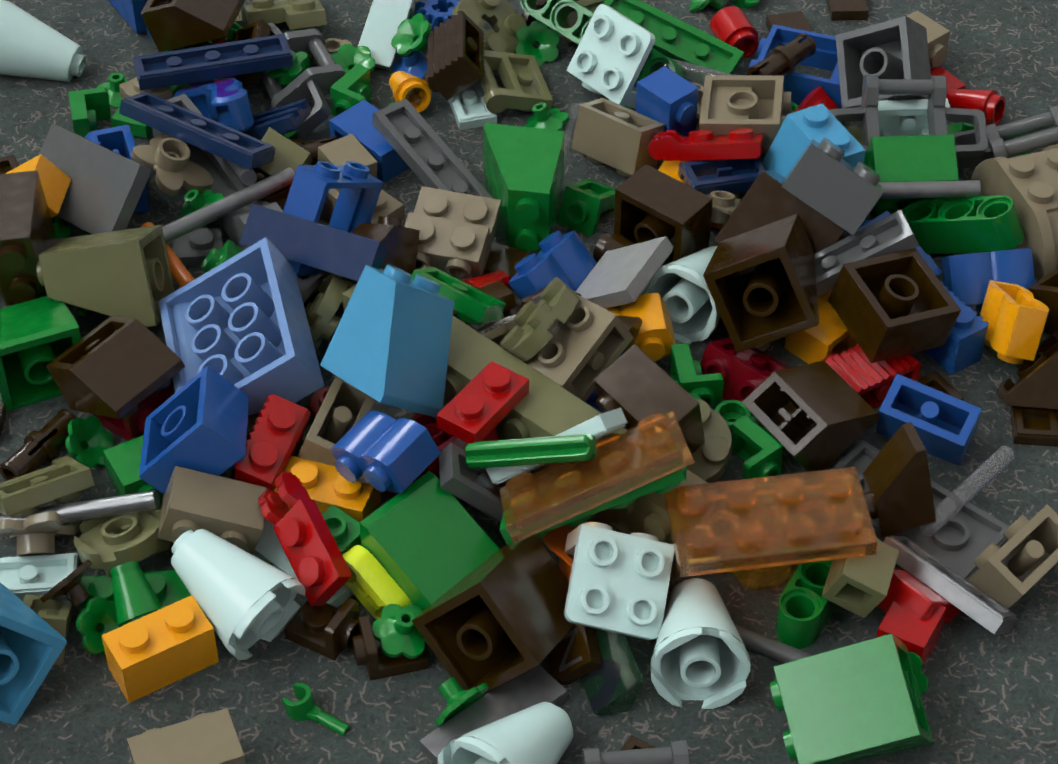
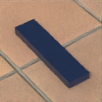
(212, 61)
(197, 130)
(313, 243)

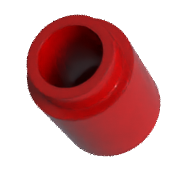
(735, 29)

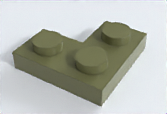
(294, 12)

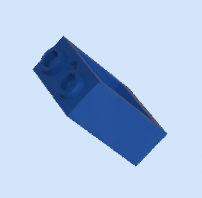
(824, 58)
(354, 203)

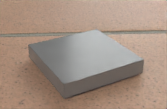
(624, 273)

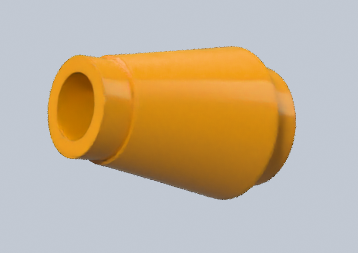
(412, 88)

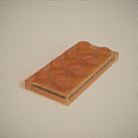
(571, 488)
(769, 521)

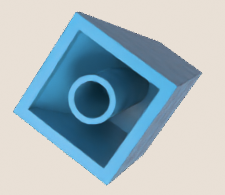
(800, 129)
(394, 340)
(26, 654)

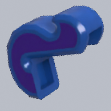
(222, 101)

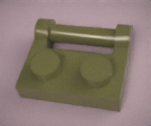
(521, 80)
(56, 482)

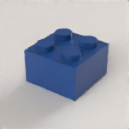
(195, 429)

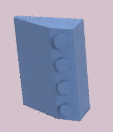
(245, 326)

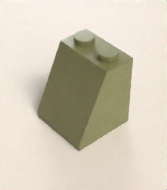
(110, 273)

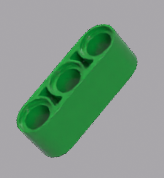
(965, 224)
(801, 608)

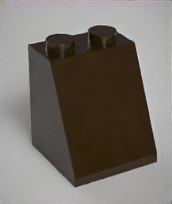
(769, 203)
(24, 234)
(765, 283)
(499, 616)

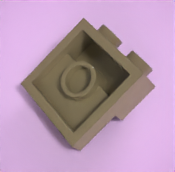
(745, 102)
(454, 230)

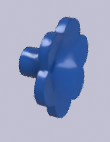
(413, 64)

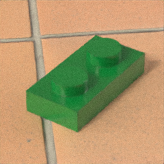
(472, 304)

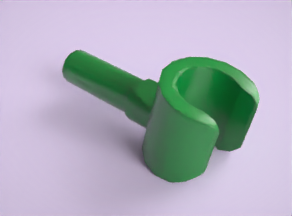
(306, 709)

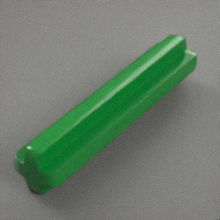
(531, 451)

